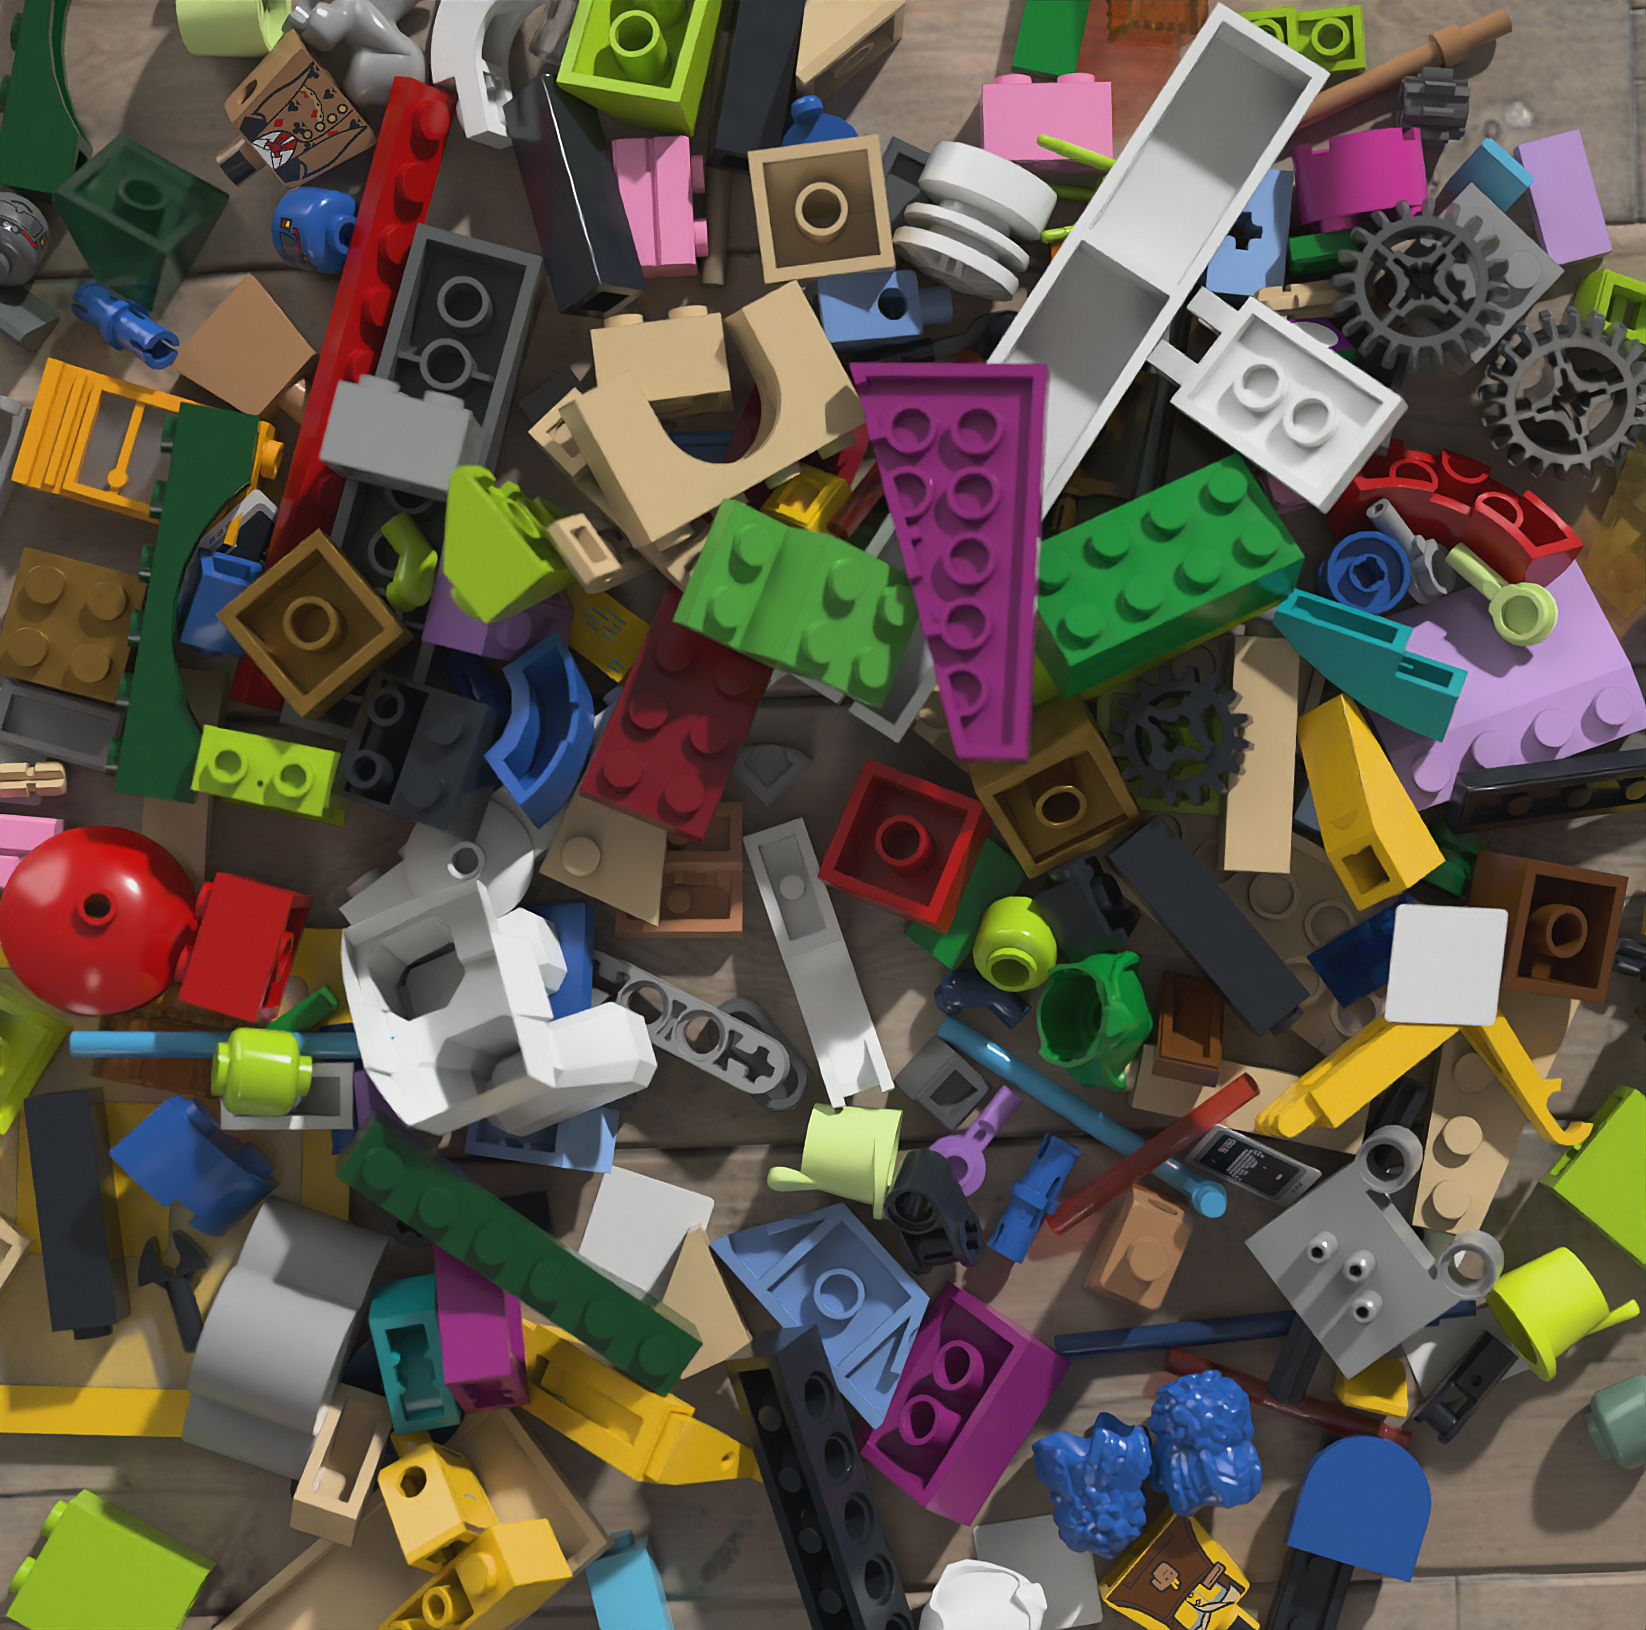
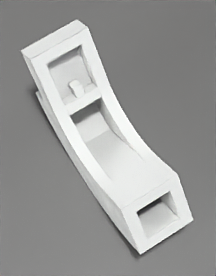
(472, 59)

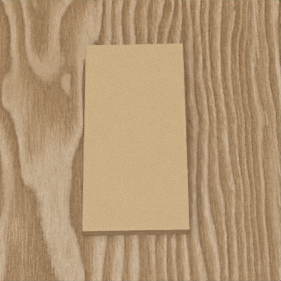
(367, 1582)

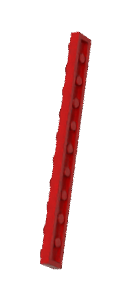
(390, 209)

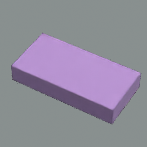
(1564, 199)

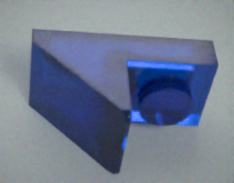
(1360, 955)

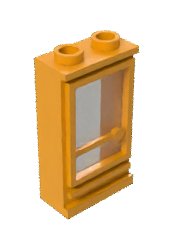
(102, 442)

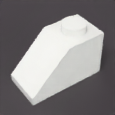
(326, 1106)

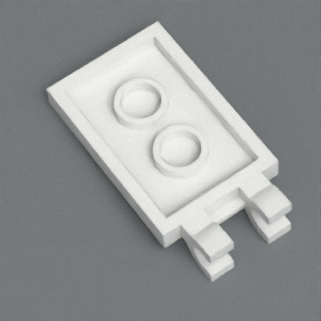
(1280, 398)

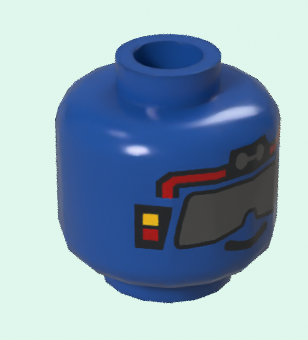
(314, 228)

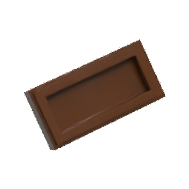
(1188, 1030)

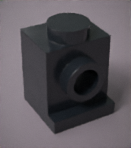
(1085, 909)

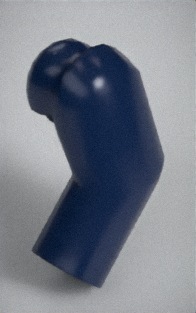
(970, 990)

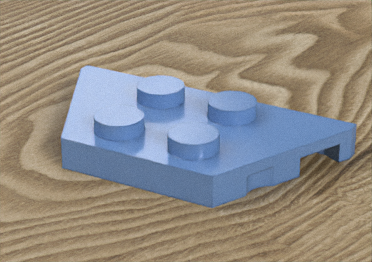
(840, 1276)

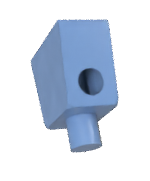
(851, 316)

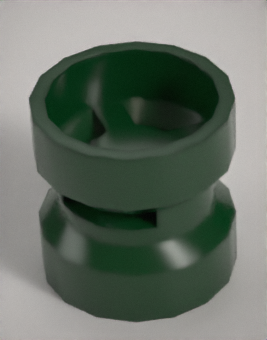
(1459, 854)

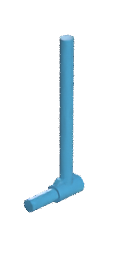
(199, 1044)
(1204, 1190)

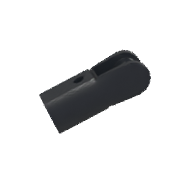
(1474, 1377)

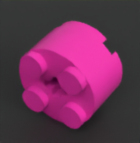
(1358, 177)

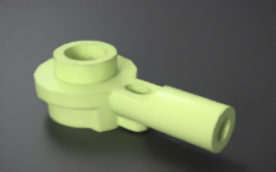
(1520, 611)

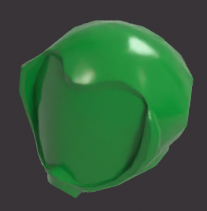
(1094, 1018)

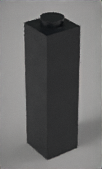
(754, 81)
(574, 200)
(1208, 928)
(77, 1211)

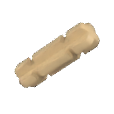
(1306, 299)
(23, 779)

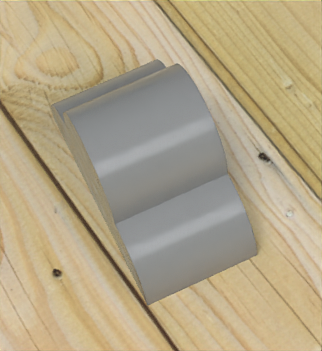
(281, 1336)

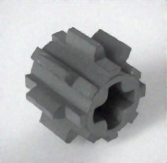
(1434, 105)

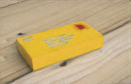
(605, 632)

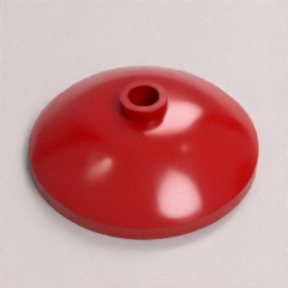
(104, 962)

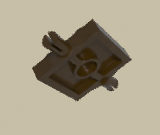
(1115, 456)

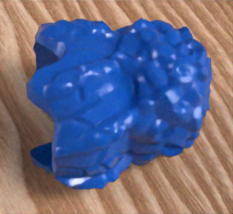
(1203, 1444)
(1097, 1484)

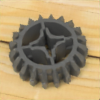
(1441, 306)
(1539, 401)

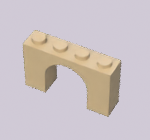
(803, 409)

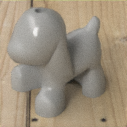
(371, 38)

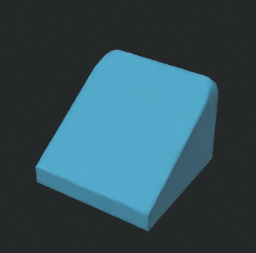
(1493, 174)

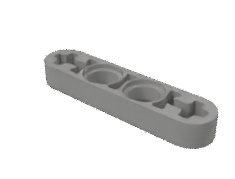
(679, 1012)

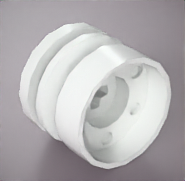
(979, 209)

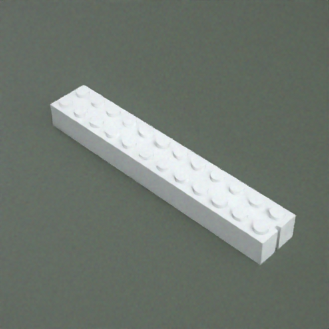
(1133, 265)

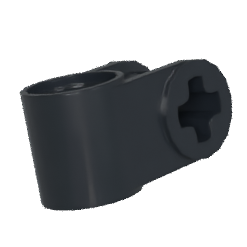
(932, 1214)

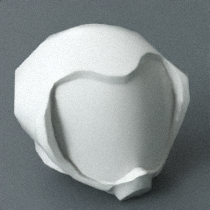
(983, 1598)

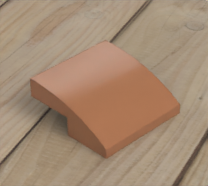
(699, 885)

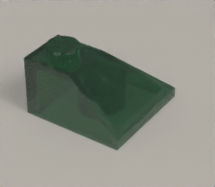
(138, 219)

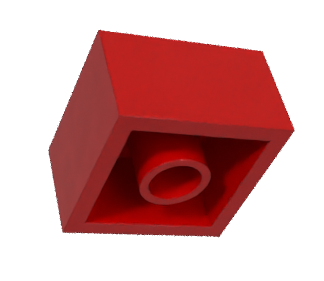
(906, 846)
(243, 946)

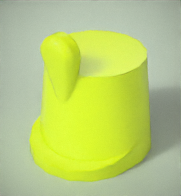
(1551, 1308)

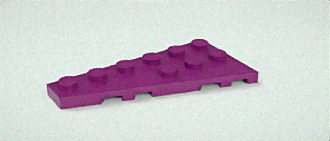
(966, 501)

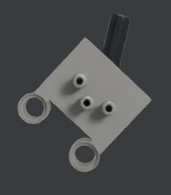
(1360, 1268)

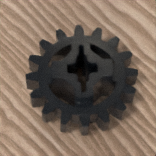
(1196, 714)

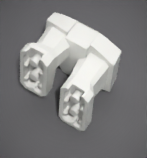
(481, 1018)

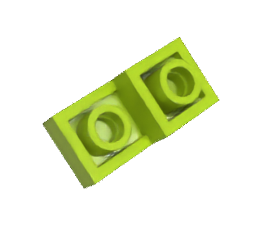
(1325, 36)

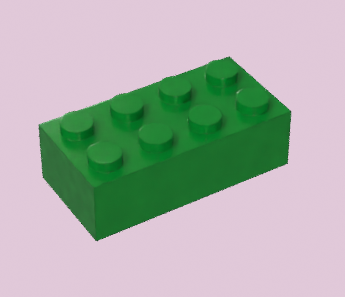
(1159, 574)

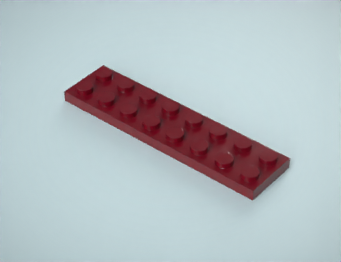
(689, 695)

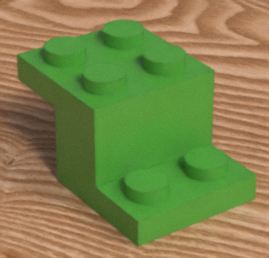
(800, 603)

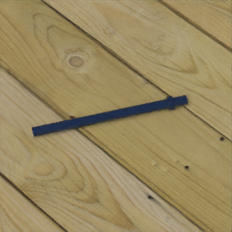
(1198, 1333)

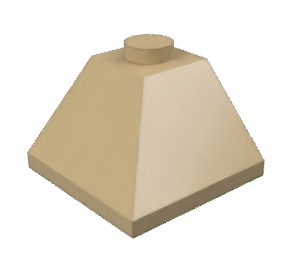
(842, 40)

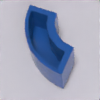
(547, 732)
(190, 1160)

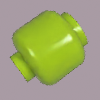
(1014, 945)
(260, 1072)

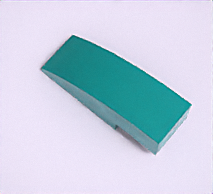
(1371, 662)

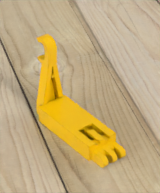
(1388, 1050)
(623, 1418)

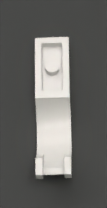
(817, 961)

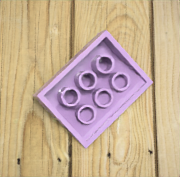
(1515, 698)

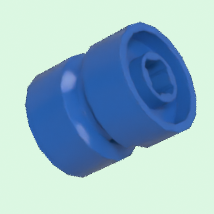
(1363, 572)

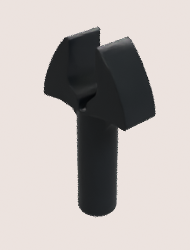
(177, 1285)

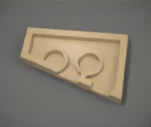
(609, 856)

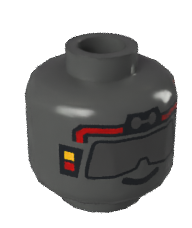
(23, 238)

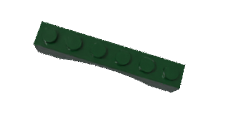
(39, 125)
(208, 469)
(515, 1254)

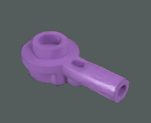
(966, 1150)

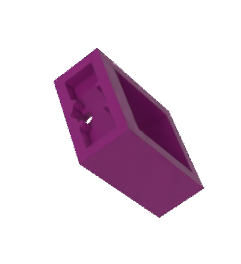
(479, 1338)

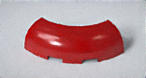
(1457, 503)

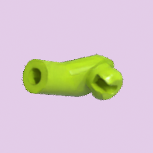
(416, 566)

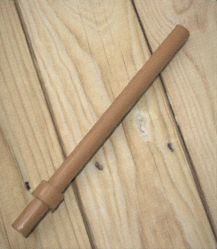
(1444, 49)

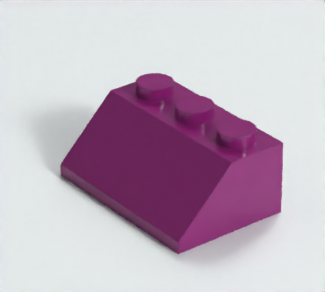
(961, 1405)

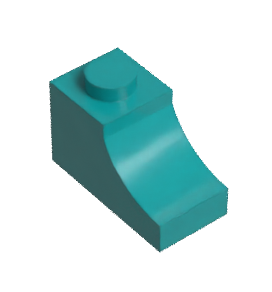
(410, 1354)

